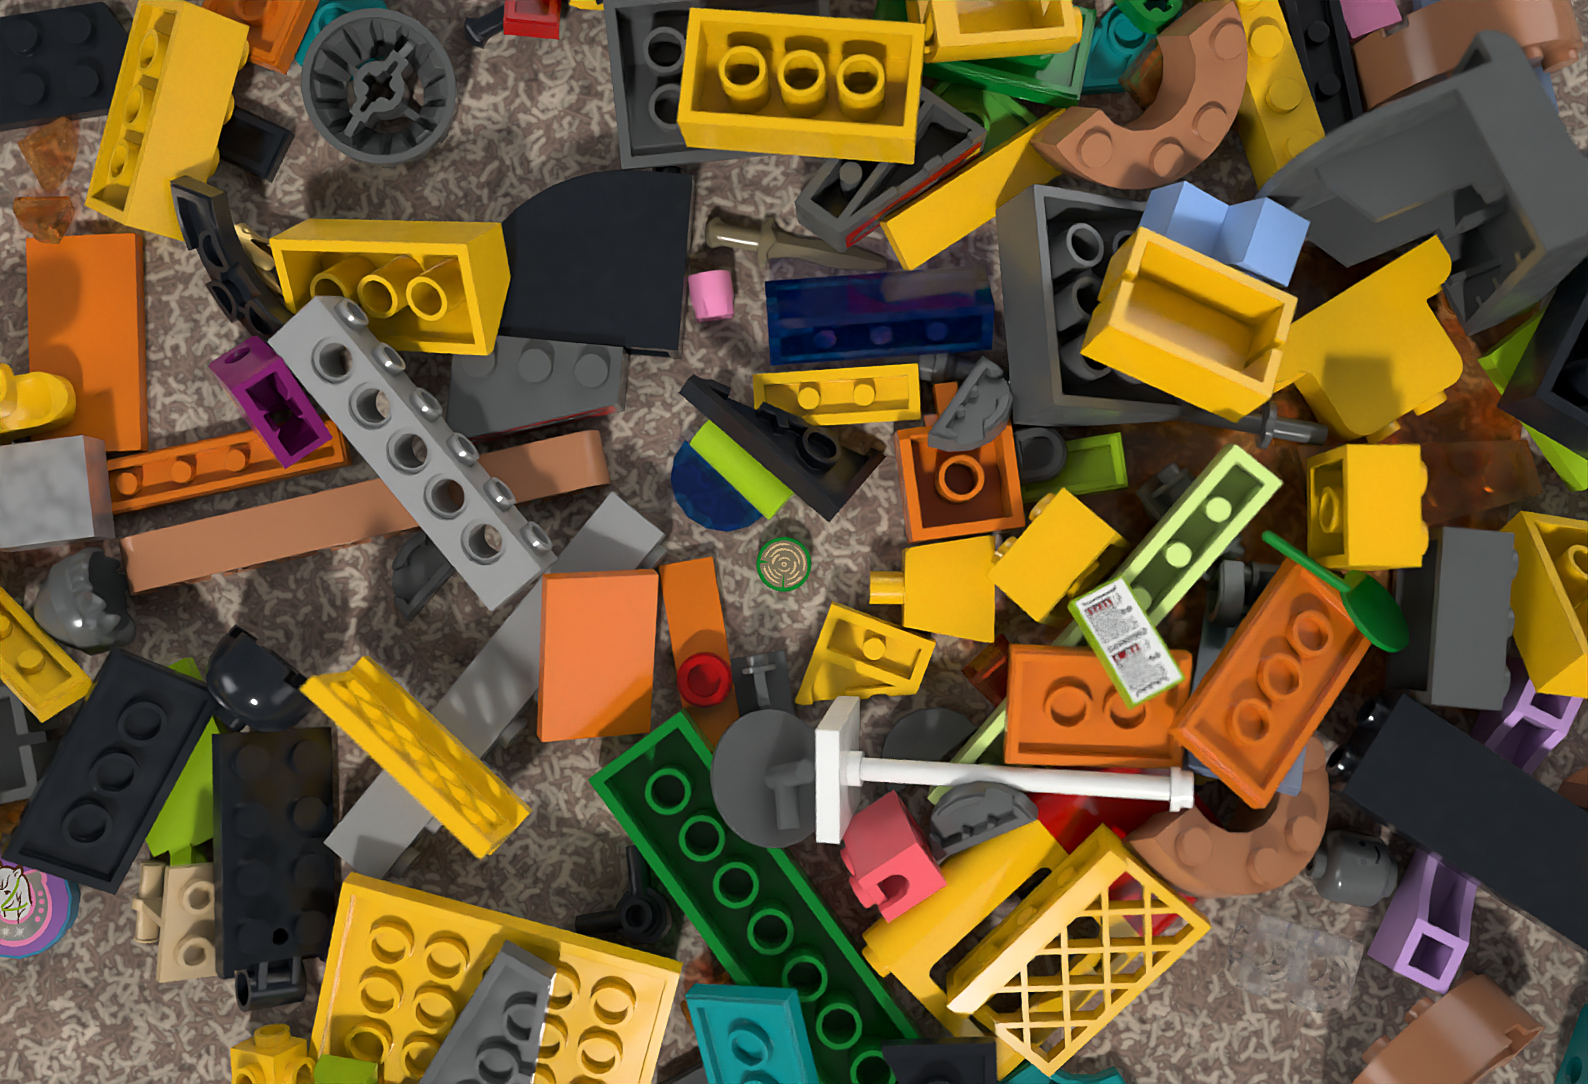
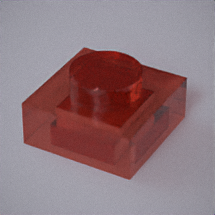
(990, 670)

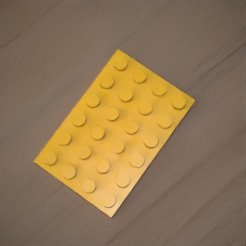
(412, 960)

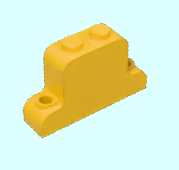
(1375, 349)

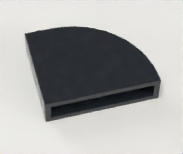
(603, 261)

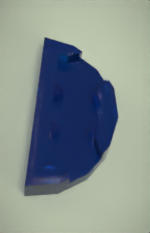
(707, 495)

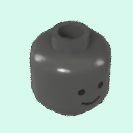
(1352, 868)

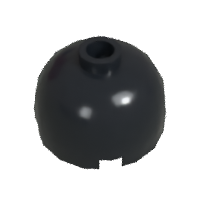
(255, 685)

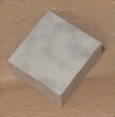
(54, 493)

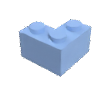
(1247, 236)

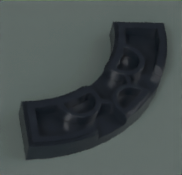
(235, 285)

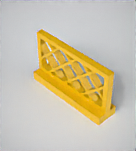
(420, 754)
(1044, 915)

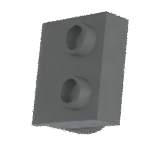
(1460, 161)

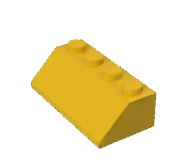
(166, 111)
(414, 280)

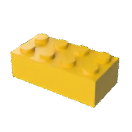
(802, 85)

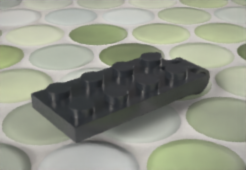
(272, 860)

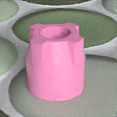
(712, 295)

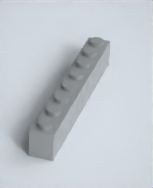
(490, 694)

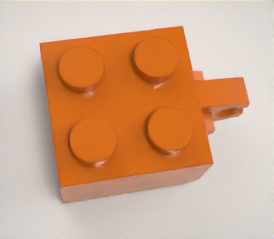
(956, 490)

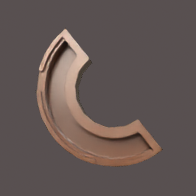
(1443, 31)
(1190, 117)
(1252, 853)
(1453, 1038)

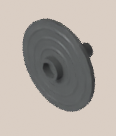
(766, 778)

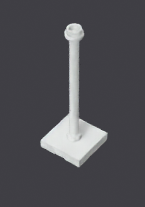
(844, 769)

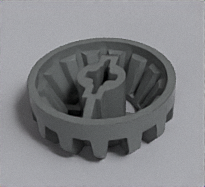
(408, 49)

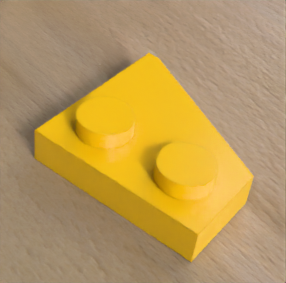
(864, 658)

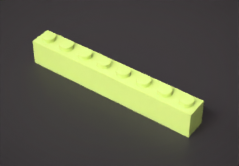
(1159, 567)

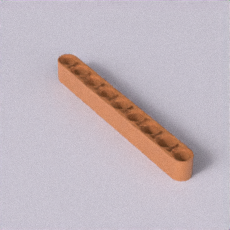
(343, 516)

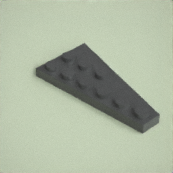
(500, 1026)

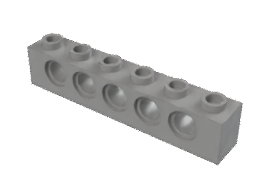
(312, 350)

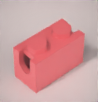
(890, 858)

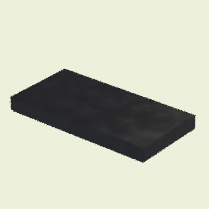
(111, 772)

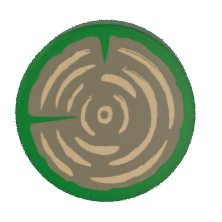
(783, 564)

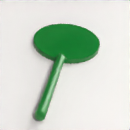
(1363, 597)

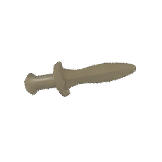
(774, 244)

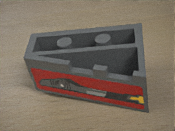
(853, 195)
(534, 387)

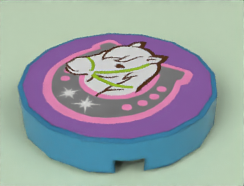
(34, 910)

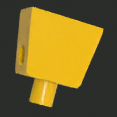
(942, 588)

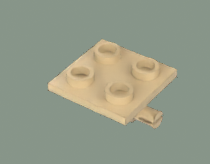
(182, 914)

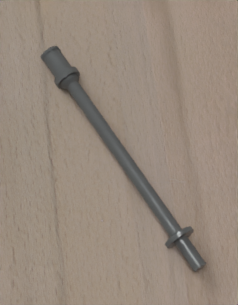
(1264, 424)

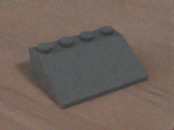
(647, 72)
(1052, 271)

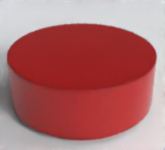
(704, 679)

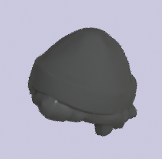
(86, 603)

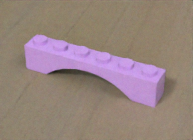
(1433, 906)

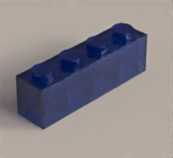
(879, 315)

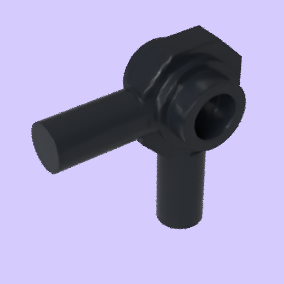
(641, 913)

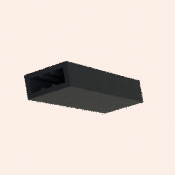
(1468, 811)

